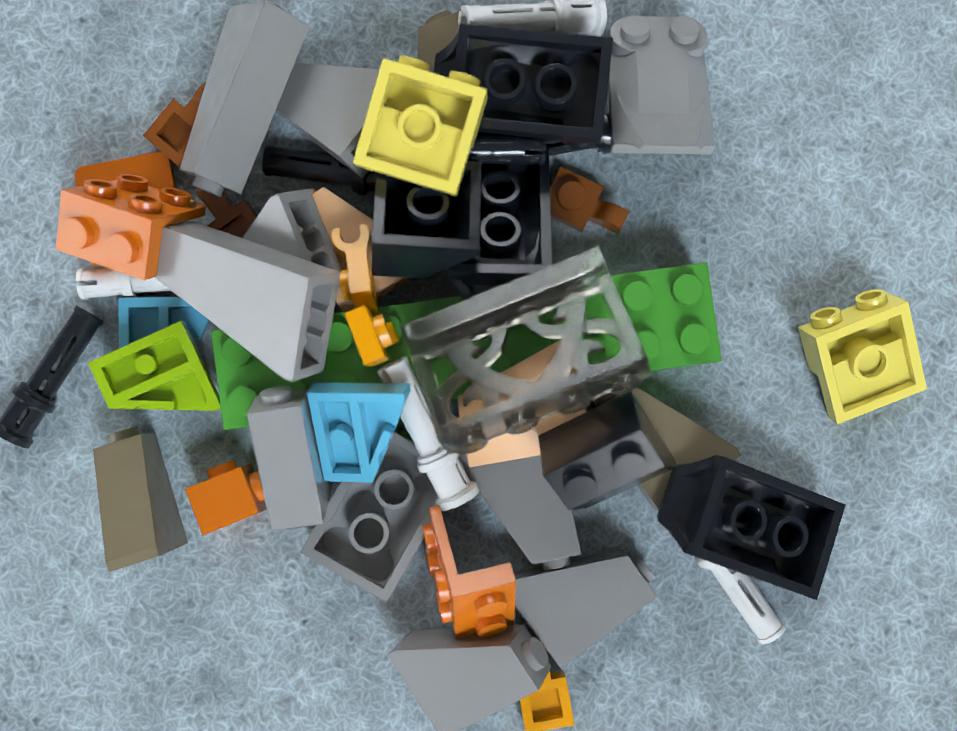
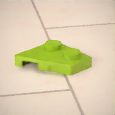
(157, 374)

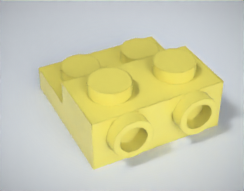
(421, 124)
(863, 354)

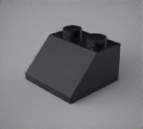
(425, 229)
(603, 453)

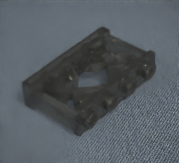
(518, 302)

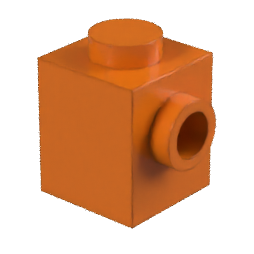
(226, 496)

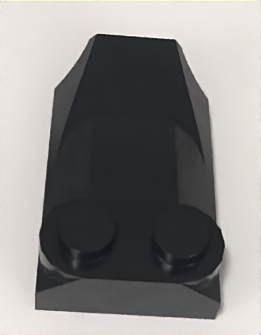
(535, 80)
(512, 228)
(751, 523)

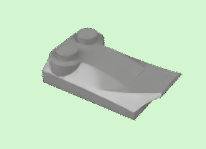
(659, 87)
(376, 525)

